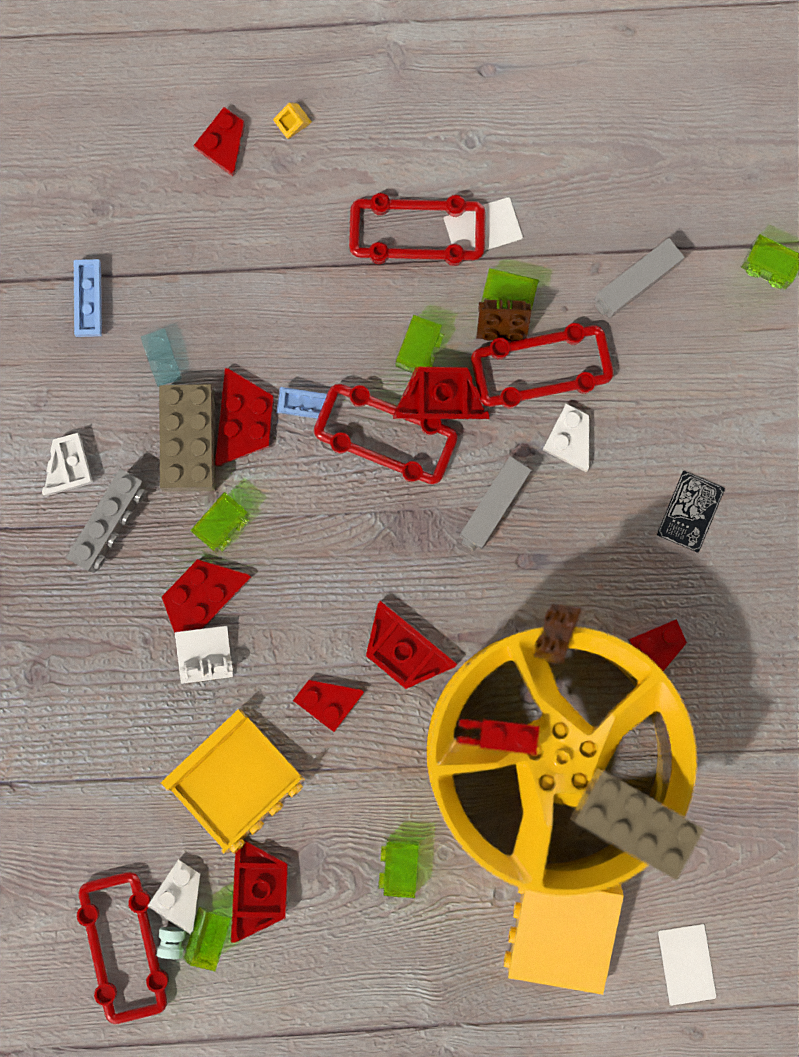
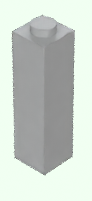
(638, 278)
(494, 504)

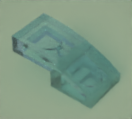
(161, 357)

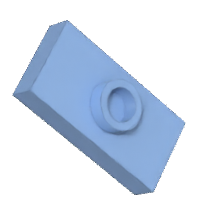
(300, 402)

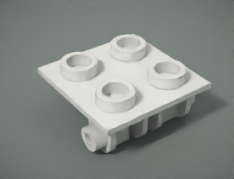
(203, 654)

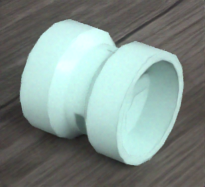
(171, 943)

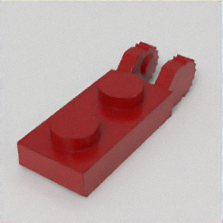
(502, 736)

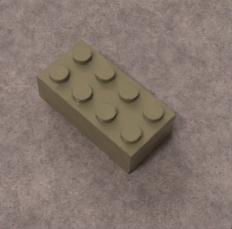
(187, 437)
(637, 824)

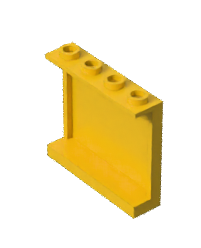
(234, 781)
(564, 938)

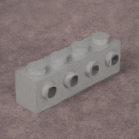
(106, 521)

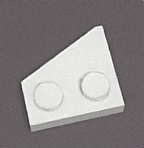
(570, 438)
(67, 465)
(178, 896)

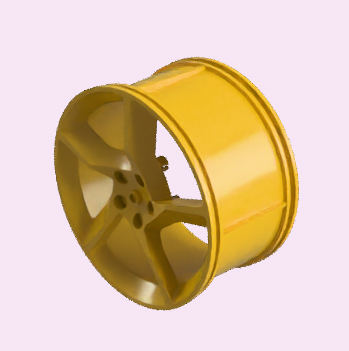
(564, 761)

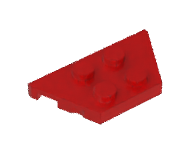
(440, 395)
(243, 419)
(201, 594)
(403, 650)
(257, 891)

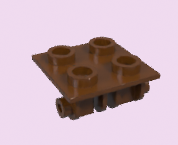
(503, 323)
(556, 633)

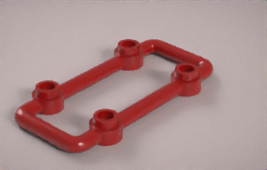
(454, 206)
(572, 335)
(341, 442)
(106, 991)

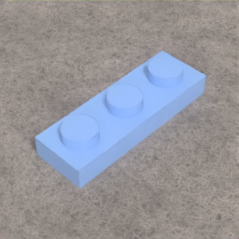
(87, 298)

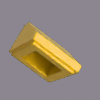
(291, 120)

